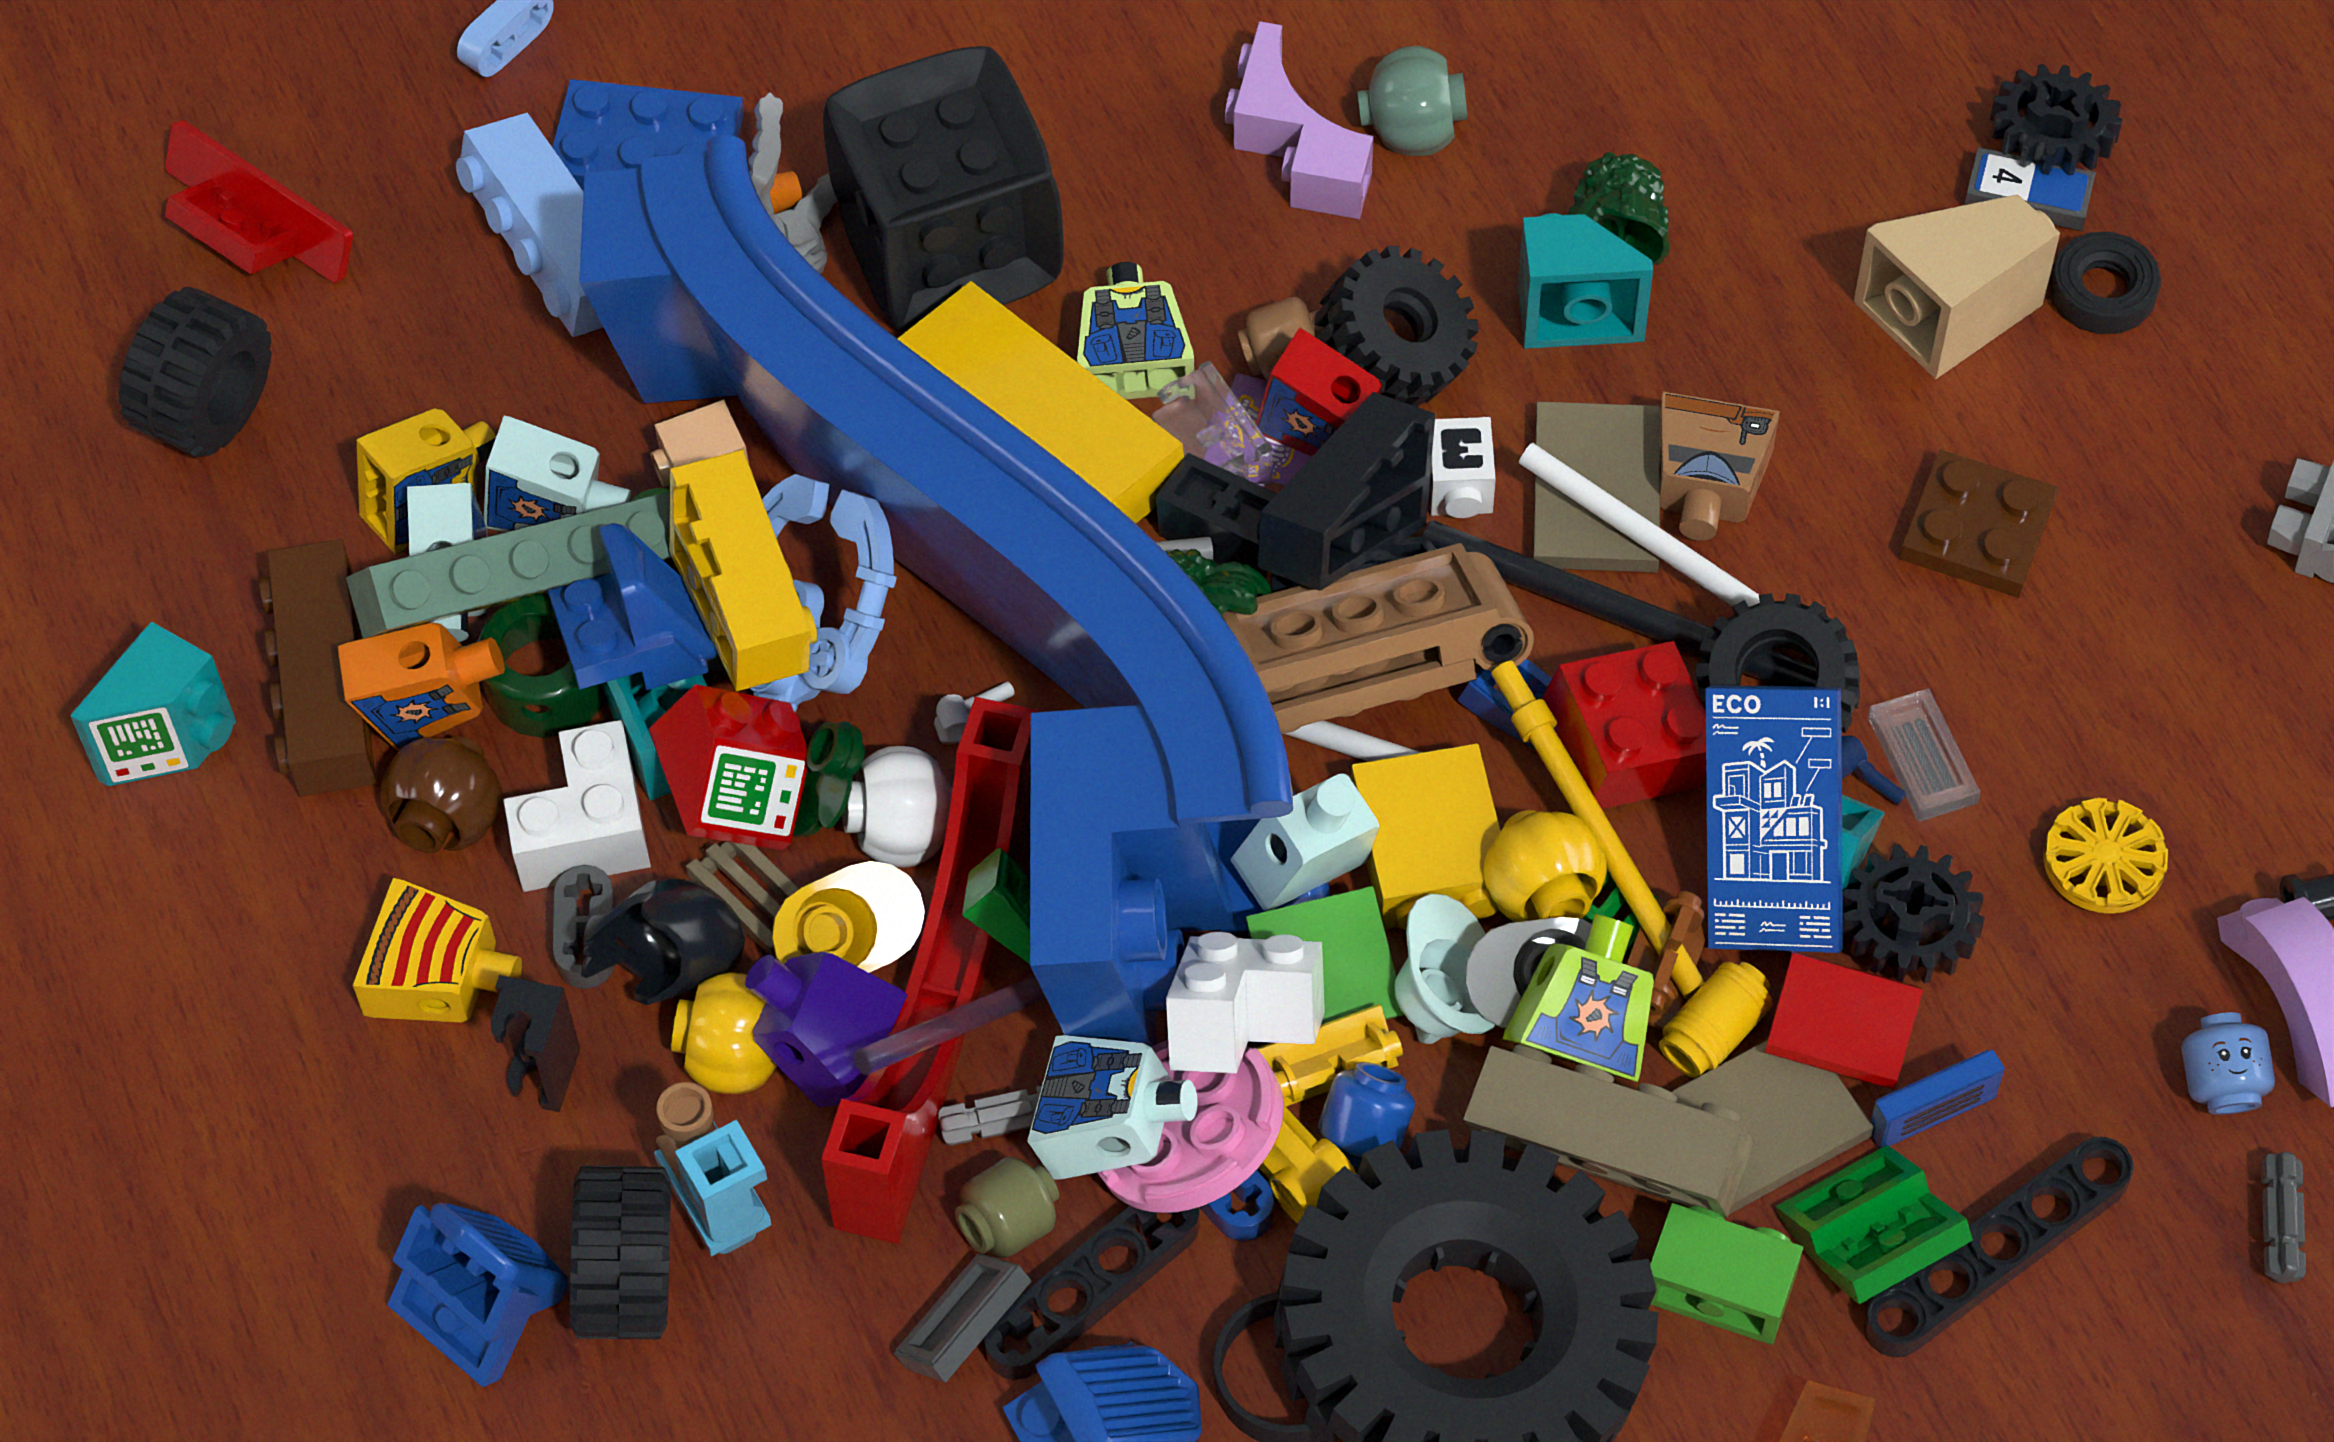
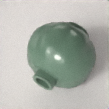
(1413, 101)

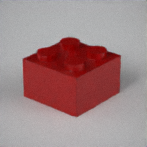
(1631, 723)

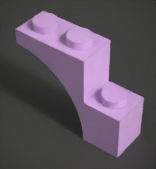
(1322, 160)

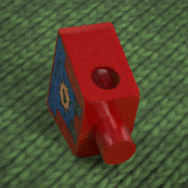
(1311, 394)

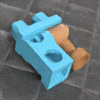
(710, 1169)

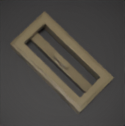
(721, 858)

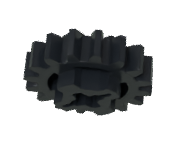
(2055, 119)
(1944, 909)

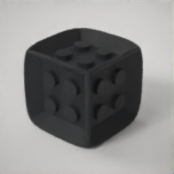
(943, 183)

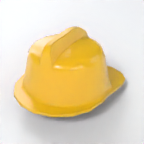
(858, 913)

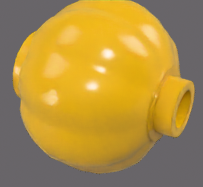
(1544, 867)
(719, 1036)

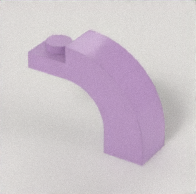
(2296, 957)

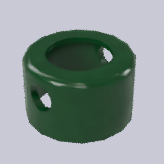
(509, 693)

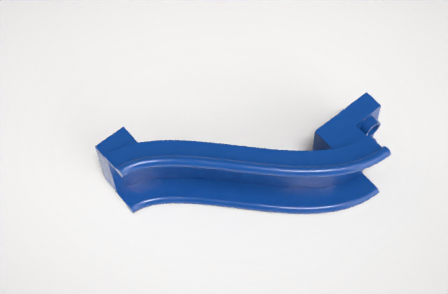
(1177, 731)

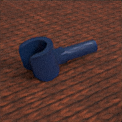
(1856, 760)

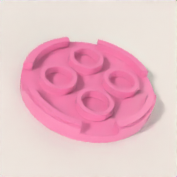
(1217, 1149)

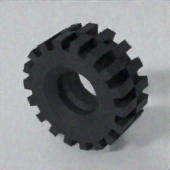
(1420, 295)

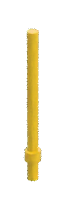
(1536, 725)

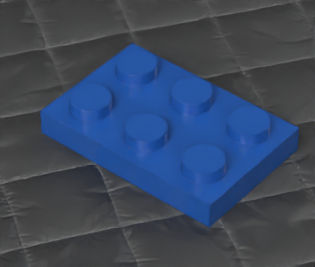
(618, 124)

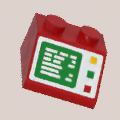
(733, 765)

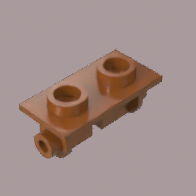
(1686, 929)

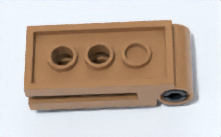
(1382, 635)

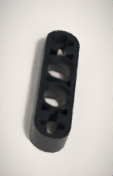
(1101, 1289)

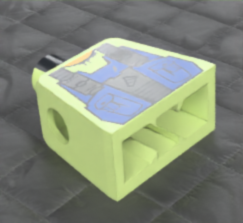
(1133, 334)

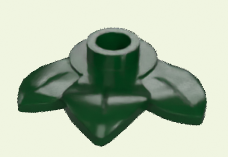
(832, 760)

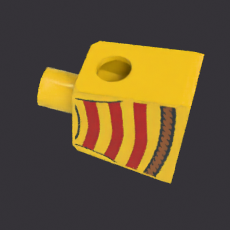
(428, 958)

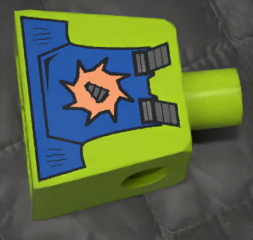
(1588, 1003)

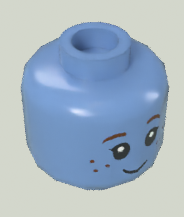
(2228, 1064)

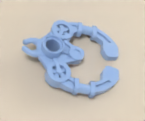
(841, 654)

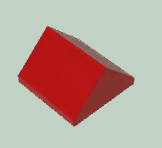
(1843, 1020)

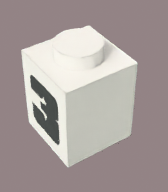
(1462, 467)

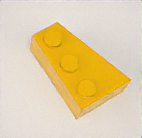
(737, 571)

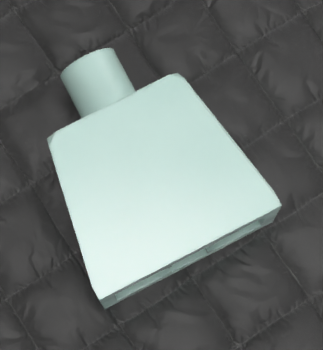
(1323, 839)

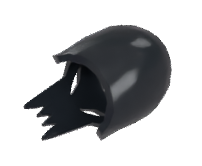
(673, 937)

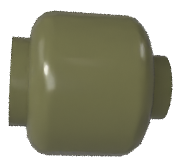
(1007, 1207)

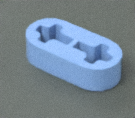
(502, 33)

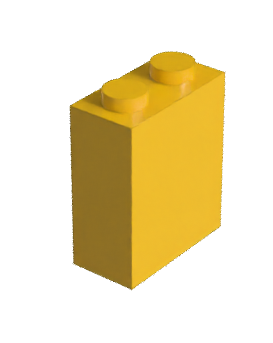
(1432, 829)

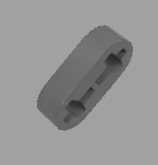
(570, 926)

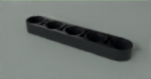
(2018, 1220)

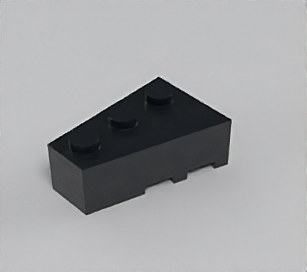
(1351, 496)

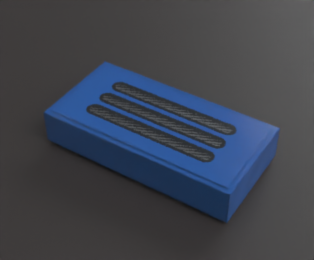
(1936, 1098)

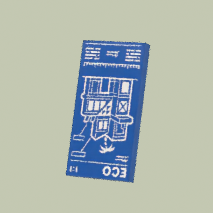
(1774, 818)

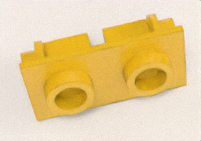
(1339, 1046)

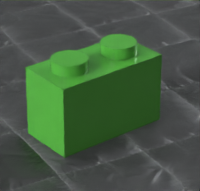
(1724, 1272)

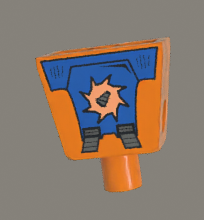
(416, 680)

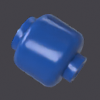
(1366, 1110)

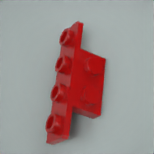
(247, 211)

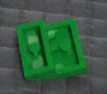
(1873, 1224)

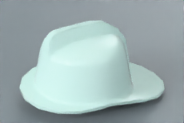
(1433, 977)

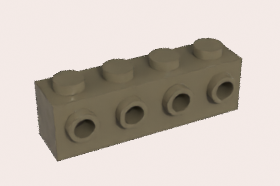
(1611, 1129)

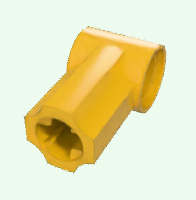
(1300, 1166)

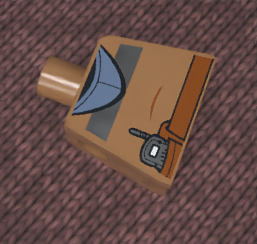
(1712, 460)

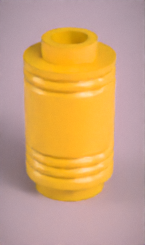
(1716, 1018)

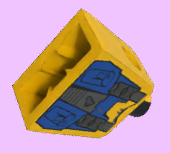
(414, 453)

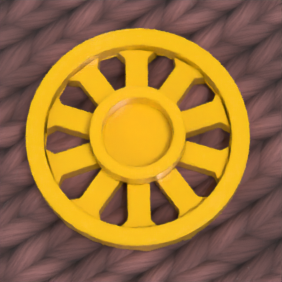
(2105, 856)

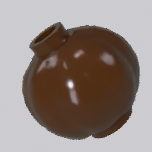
(437, 786)

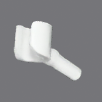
(954, 711)

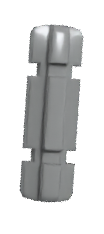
(990, 1116)

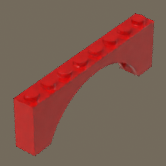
(891, 1119)

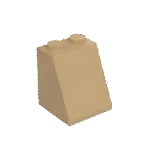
(1956, 277)

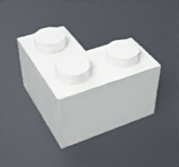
(587, 822)
(1242, 993)

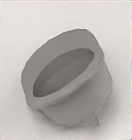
(1508, 958)

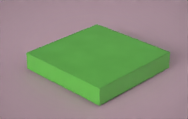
(1354, 949)

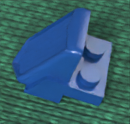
(631, 618)
(472, 1285)
(1108, 1397)

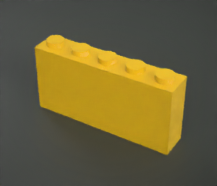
(1048, 398)

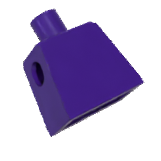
(818, 1018)

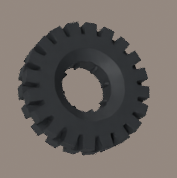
(1482, 1215)

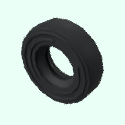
(2096, 312)

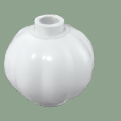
(899, 806)

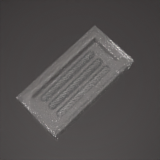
(1923, 755)

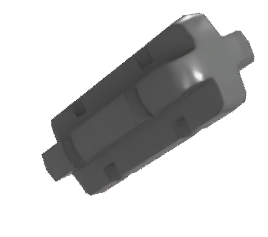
(2283, 1217)

